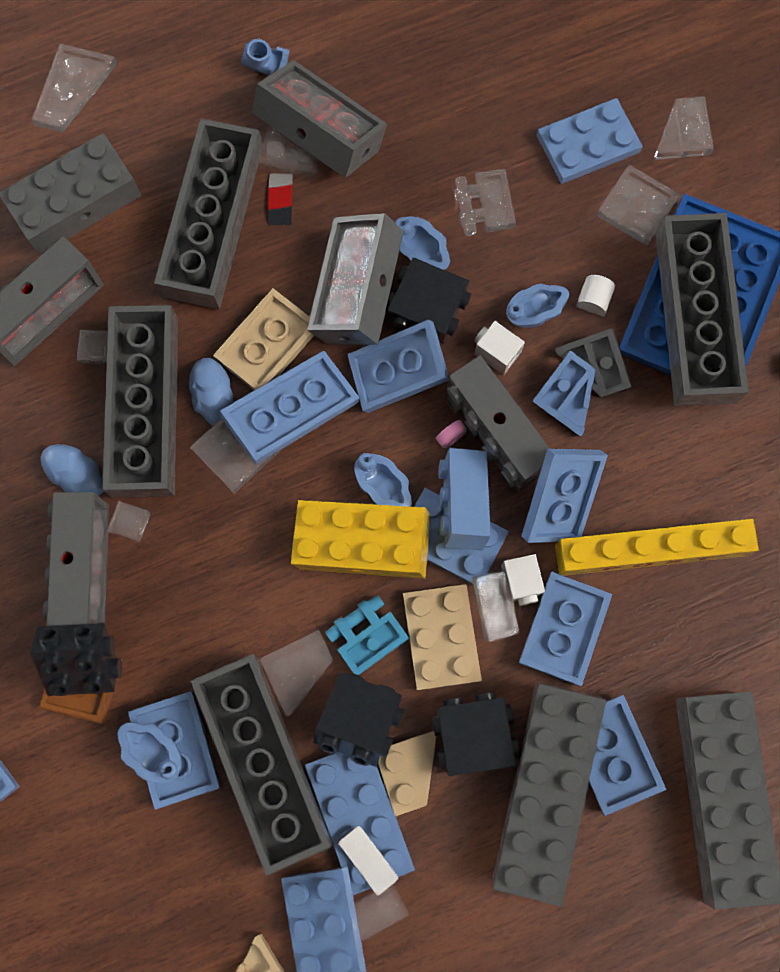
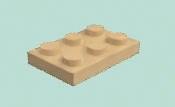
(265, 341)
(441, 637)

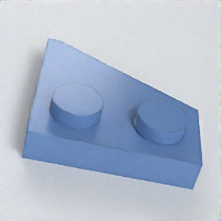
(568, 392)

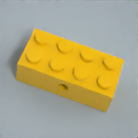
(361, 539)

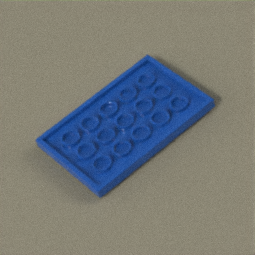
(756, 275)

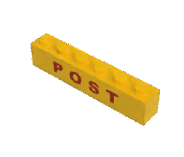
(656, 547)

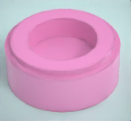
(451, 434)

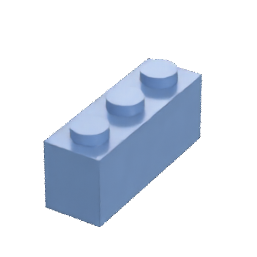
(464, 499)

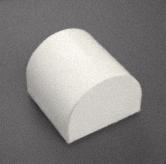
(596, 294)

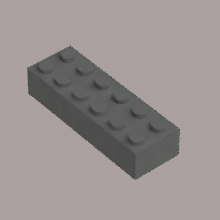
(209, 214)
(701, 310)
(141, 402)
(261, 764)
(548, 794)
(729, 801)

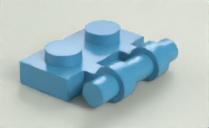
(372, 643)

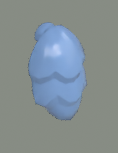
(423, 242)
(536, 305)
(210, 389)
(71, 469)
(382, 480)
(149, 752)

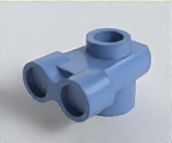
(262, 58)

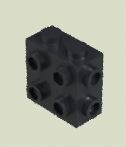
(428, 295)
(76, 659)
(359, 719)
(475, 735)

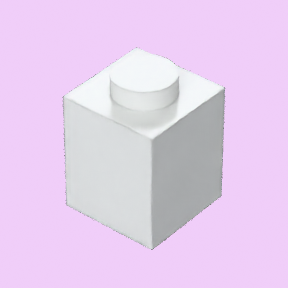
(498, 347)
(524, 579)

